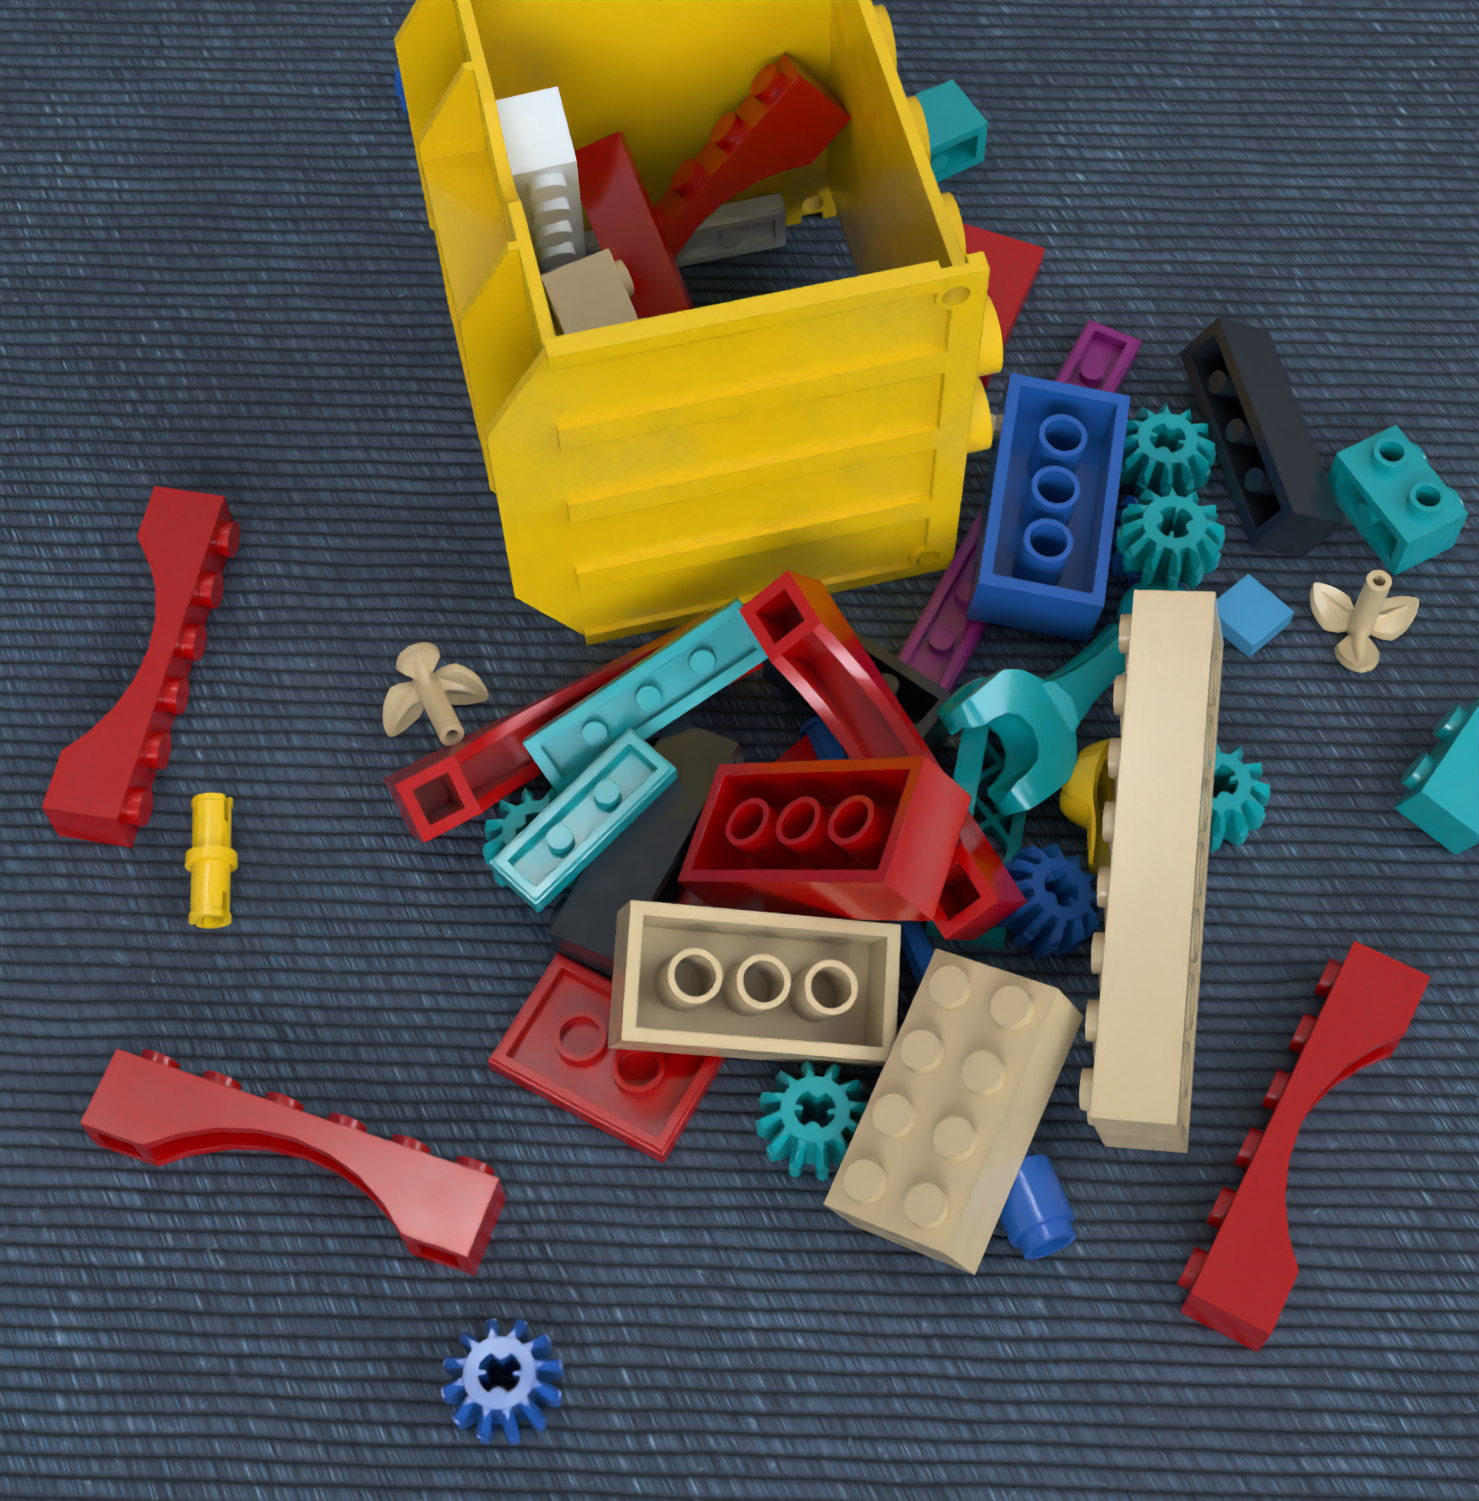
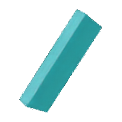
(583, 820)

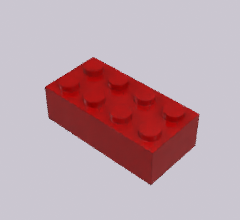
(827, 838)

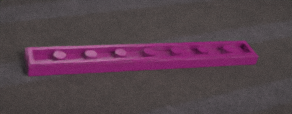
(943, 636)

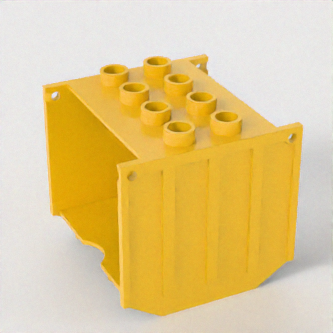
(730, 438)

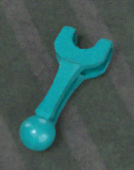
(1040, 715)

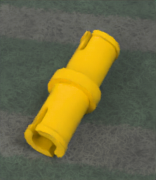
(211, 860)

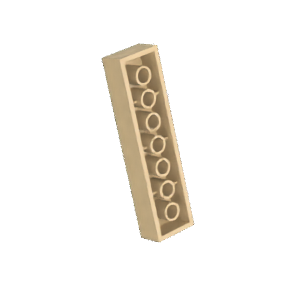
(1157, 873)

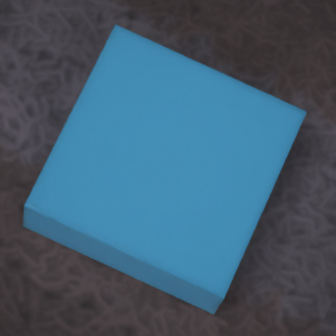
(1251, 615)

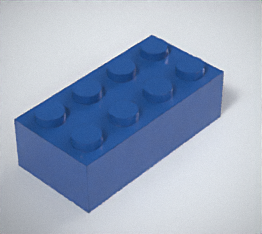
(1049, 508)

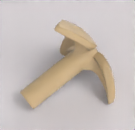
(1371, 616)
(432, 692)

